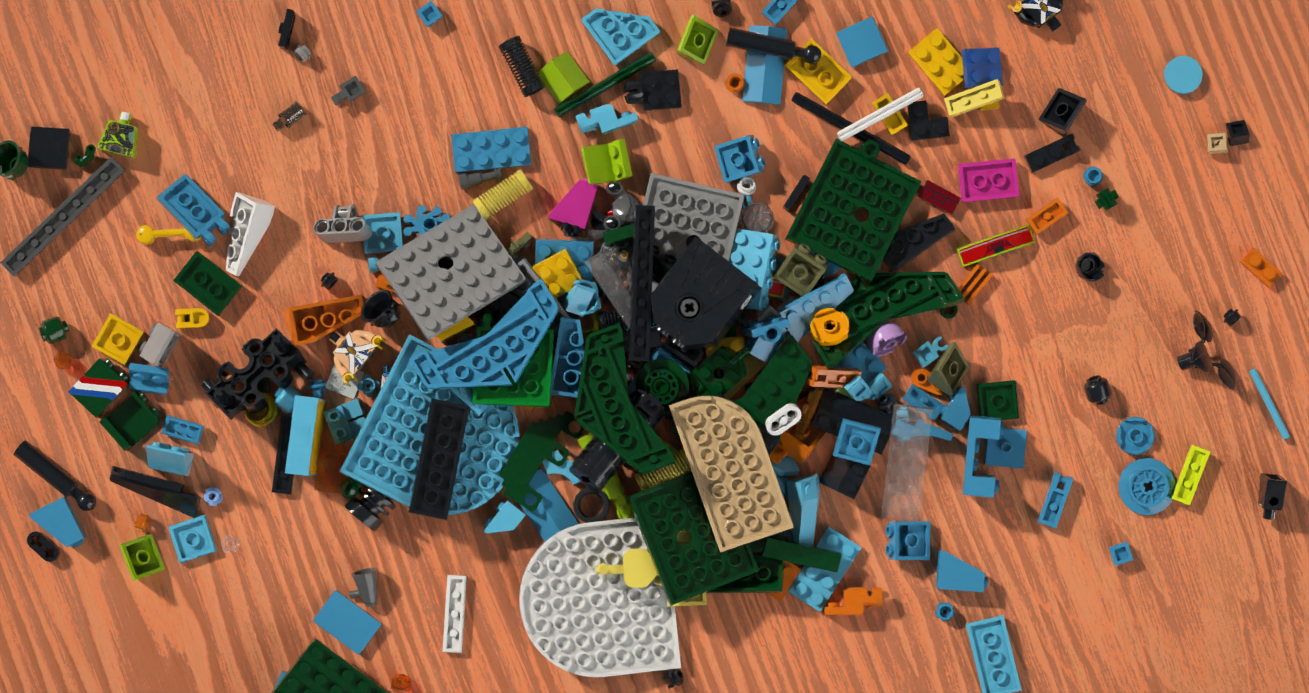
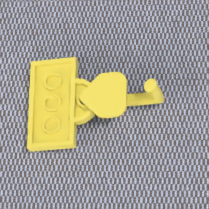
(640, 571)

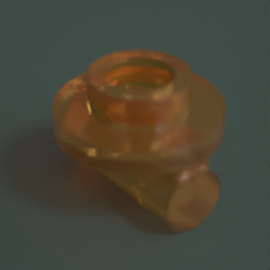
(401, 682)

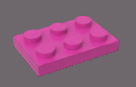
(988, 180)

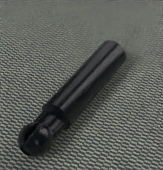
(771, 45)
(54, 475)

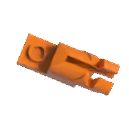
(853, 601)

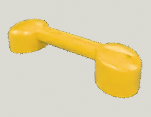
(149, 234)

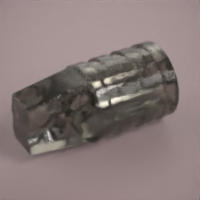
(289, 116)

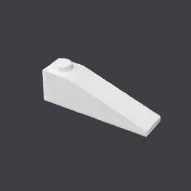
(250, 222)

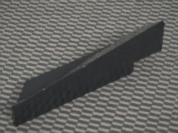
(157, 489)

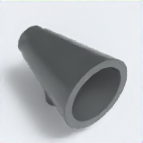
(367, 586)

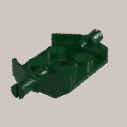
(704, 379)

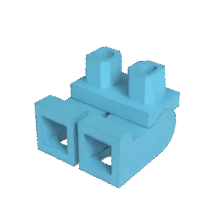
(338, 420)

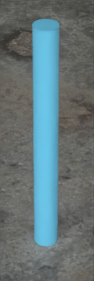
(1269, 403)

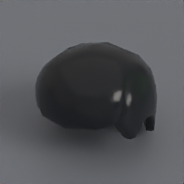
(1090, 266)

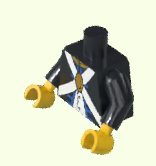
(1038, 12)

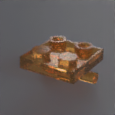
(328, 475)

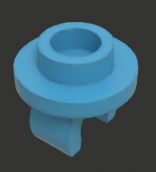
(318, 387)

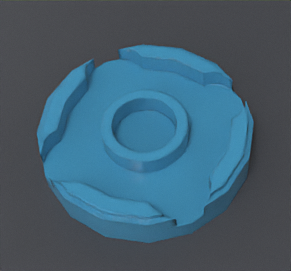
(1135, 435)

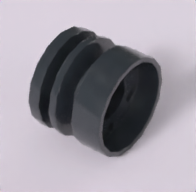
(369, 507)

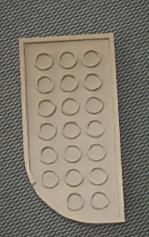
(731, 470)

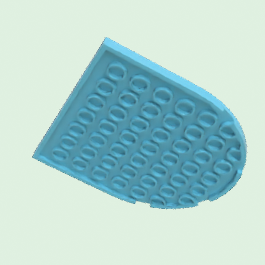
(393, 433)

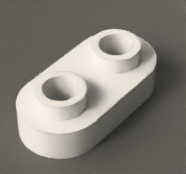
(784, 420)

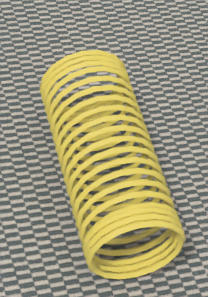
(503, 192)
(642, 484)

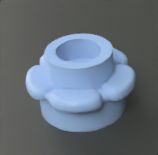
(213, 491)

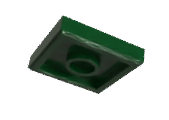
(998, 400)

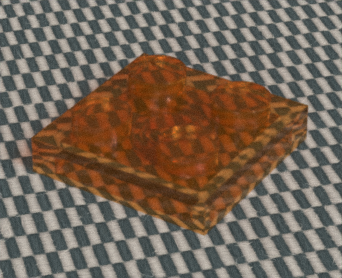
(808, 410)

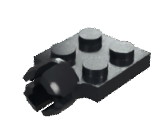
(655, 90)

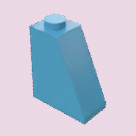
(61, 522)
(958, 575)

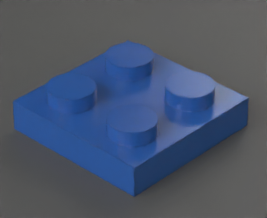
(981, 66)

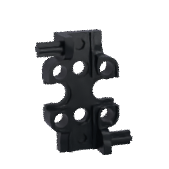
(285, 360)

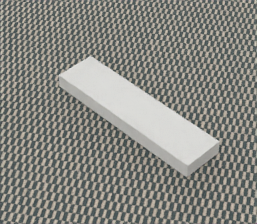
(454, 613)

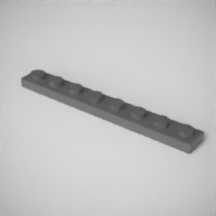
(63, 216)

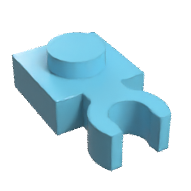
(928, 353)

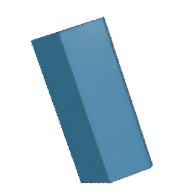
(764, 72)
(552, 512)

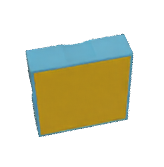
(305, 435)

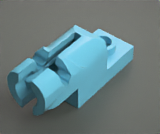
(605, 119)

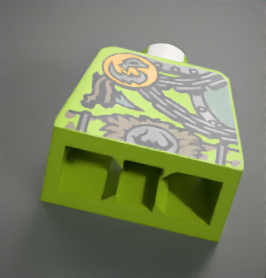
(120, 137)

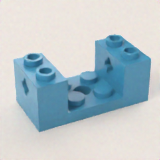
(975, 483)

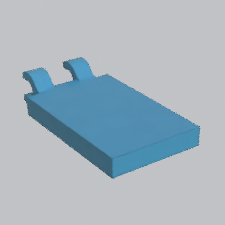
(193, 209)

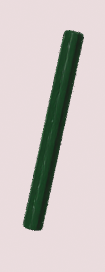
(605, 84)

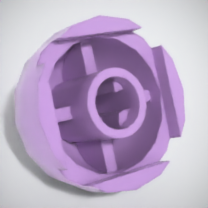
(885, 338)

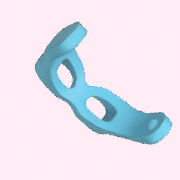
(593, 307)

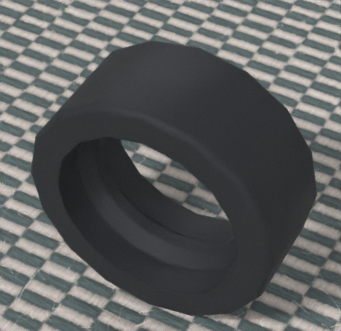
(576, 505)

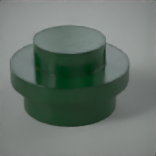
(870, 149)

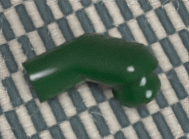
(89, 155)

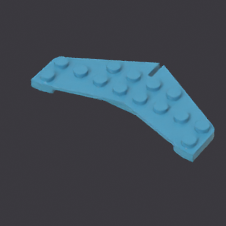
(483, 359)

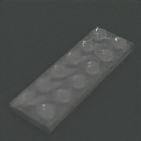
(906, 462)

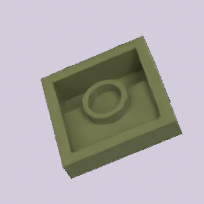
(801, 269)

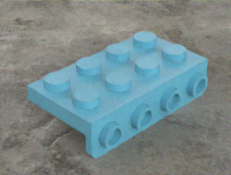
(756, 257)

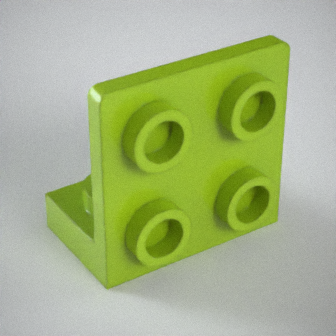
(606, 162)

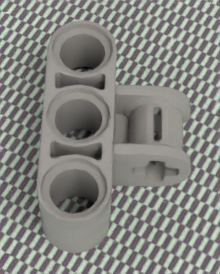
(343, 226)

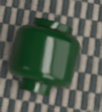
(53, 330)

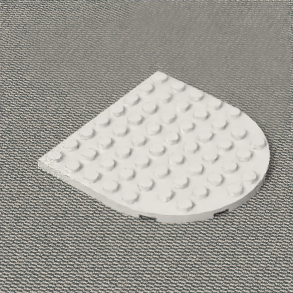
(594, 620)

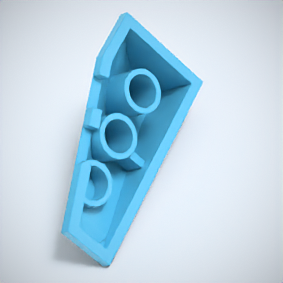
(803, 507)

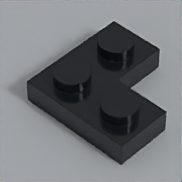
(922, 127)

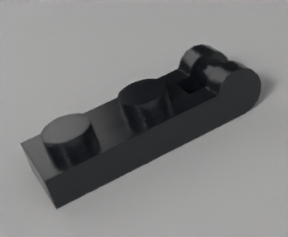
(1051, 153)

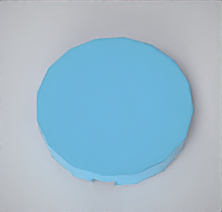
(1183, 75)

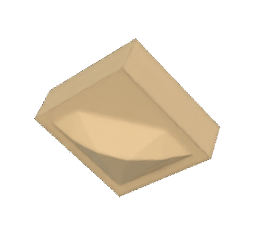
(1217, 143)

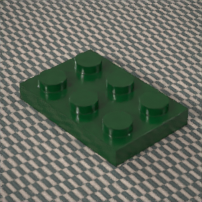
(207, 283)

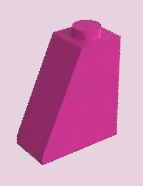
(576, 205)

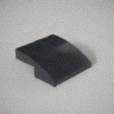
(48, 148)

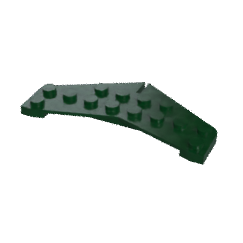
(885, 299)
(776, 384)
(613, 416)

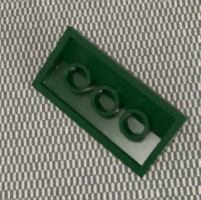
(766, 580)

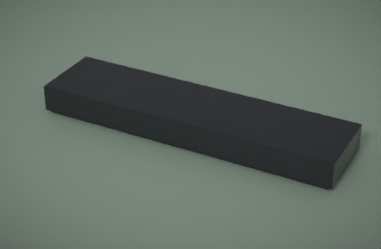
(282, 481)

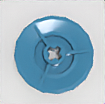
(1133, 492)

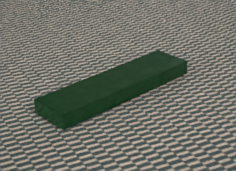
(802, 554)

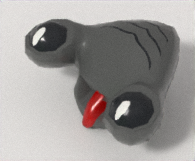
(622, 209)

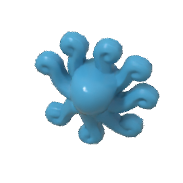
(424, 223)

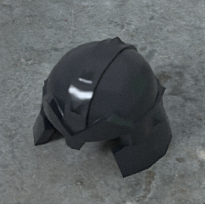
(381, 310)

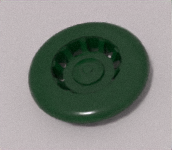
(662, 384)

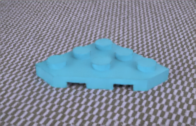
(619, 32)

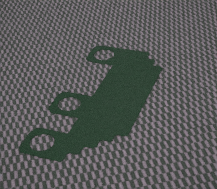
(530, 452)

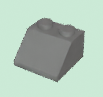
(159, 344)

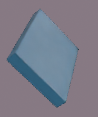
(347, 622)

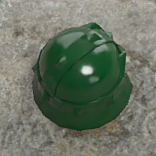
(12, 160)

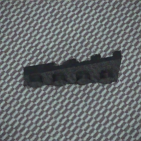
(915, 240)

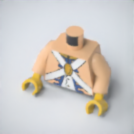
(353, 352)

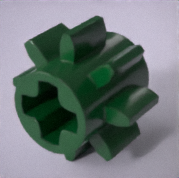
(1106, 199)

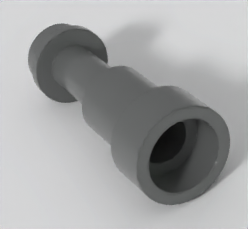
(477, 178)

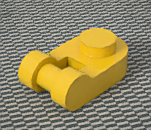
(198, 318)

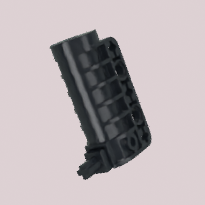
(597, 462)

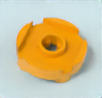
(829, 337)

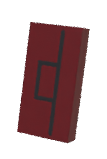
(939, 197)

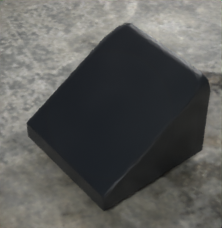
(1237, 133)

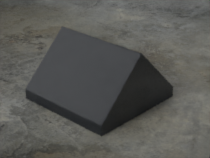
(1062, 110)

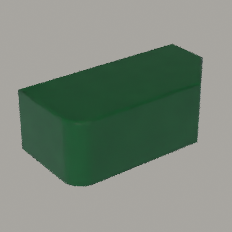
(619, 236)

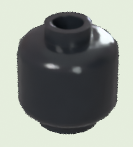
(1097, 390)

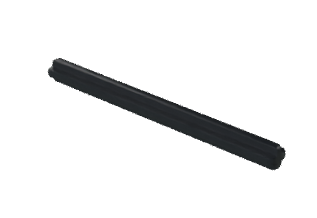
(842, 123)

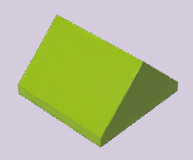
(697, 40)
(563, 77)
(142, 557)

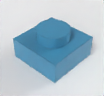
(429, 14)
(1120, 553)

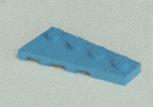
(802, 310)

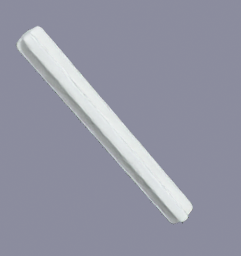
(880, 114)

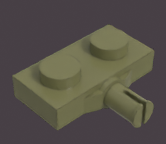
(522, 243)

